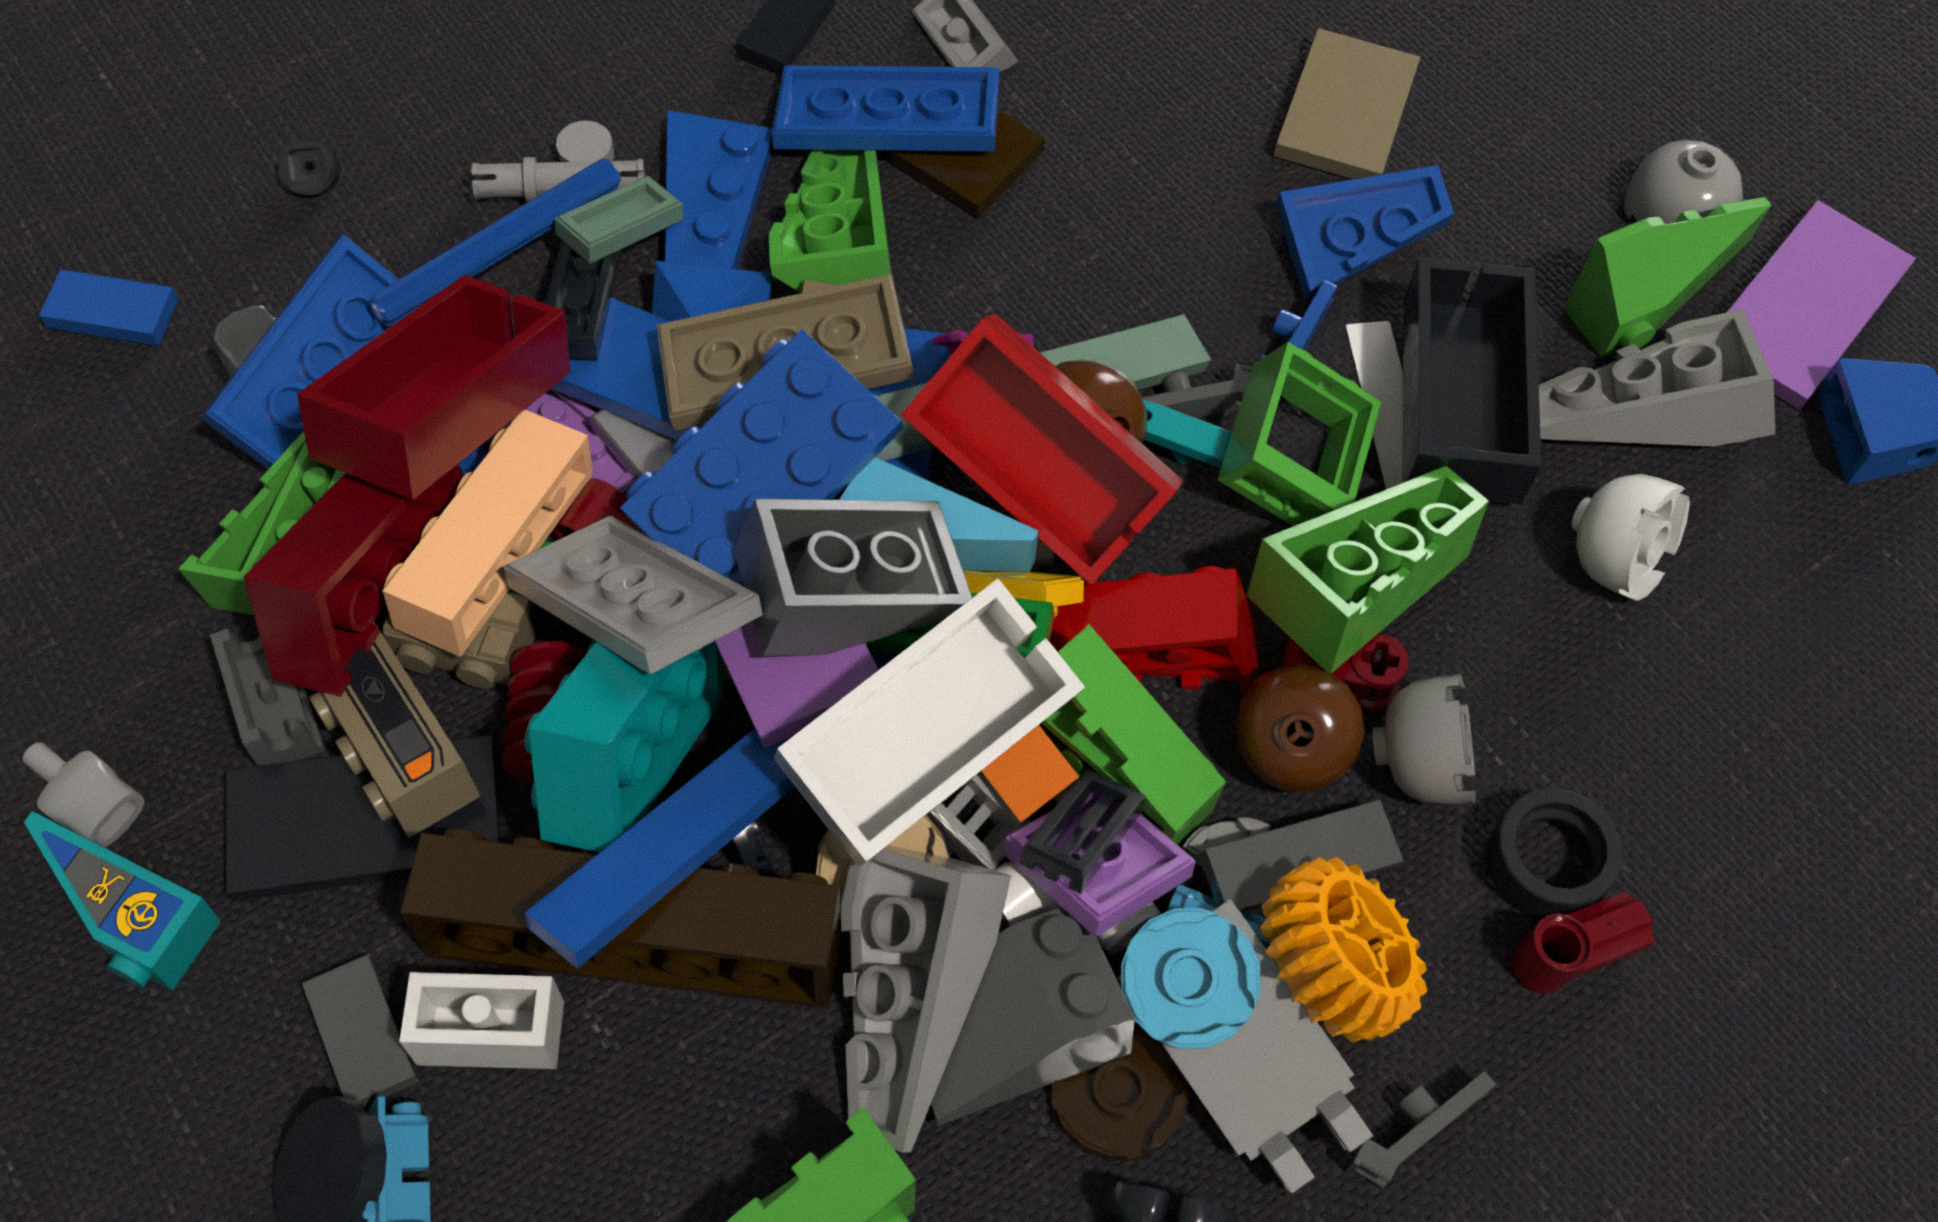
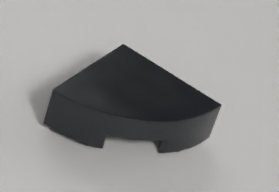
(750, 852)

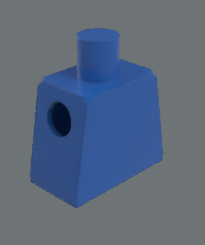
(1881, 417)

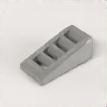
(961, 836)

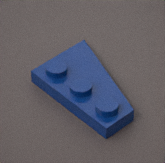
(1359, 221)

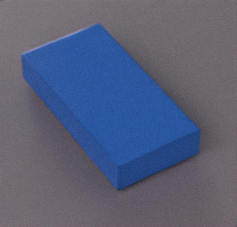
(109, 307)

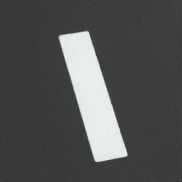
(1382, 377)

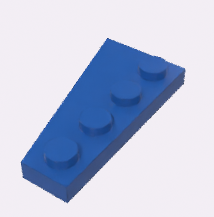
(718, 177)

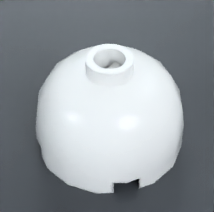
(1628, 530)

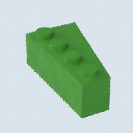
(1365, 563)

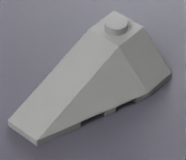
(1690, 389)
(917, 959)

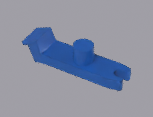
(1302, 329)

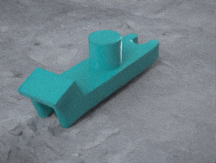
(1186, 435)

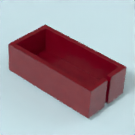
(434, 386)

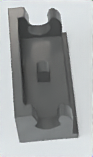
(270, 715)

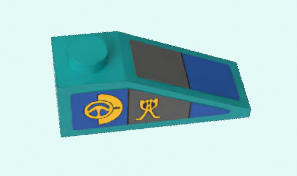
(132, 913)

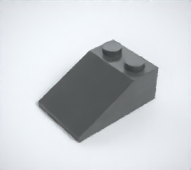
(846, 571)
(1036, 1018)

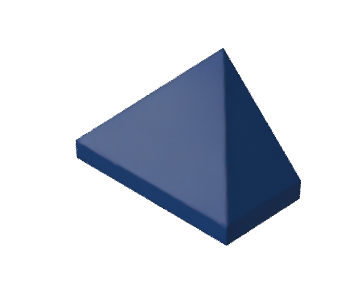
(697, 290)

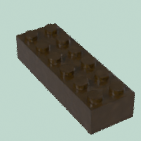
(708, 935)

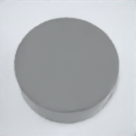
(584, 142)

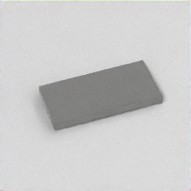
(633, 593)

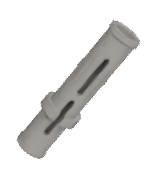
(534, 178)

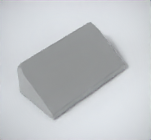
(963, 34)

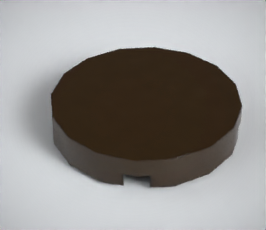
(1110, 1114)

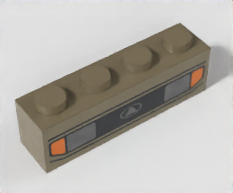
(397, 741)

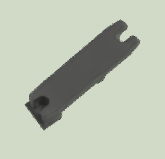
(1204, 399)
(1429, 1118)

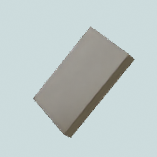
(1347, 106)

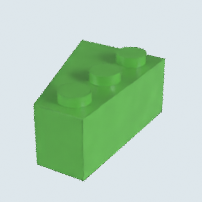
(288, 493)
(1131, 740)
(850, 1183)

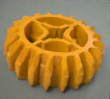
(1343, 949)

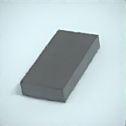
(360, 1031)

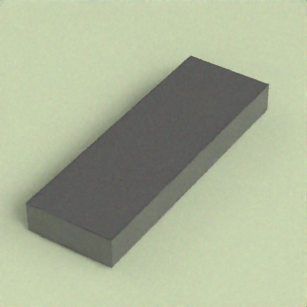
(1253, 865)

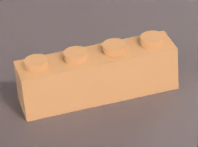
(495, 518)

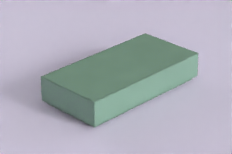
(618, 219)

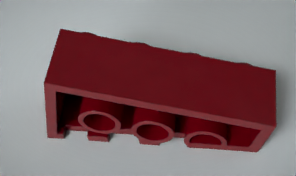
(328, 577)

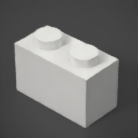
(482, 1020)

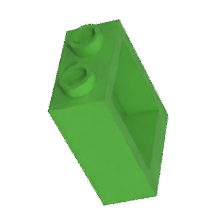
(1272, 477)

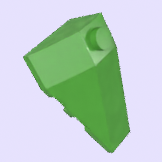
(832, 223)

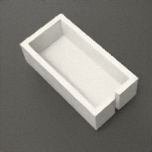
(926, 723)

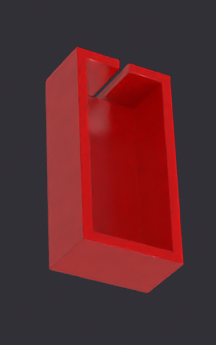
(1042, 447)

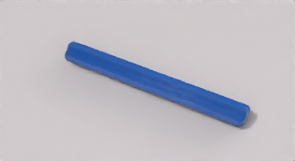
(494, 242)

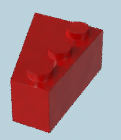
(1170, 625)

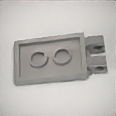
(1273, 1075)

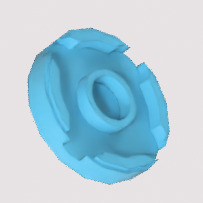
(1190, 978)

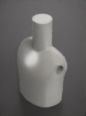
(84, 794)

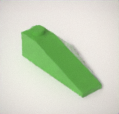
(1653, 269)

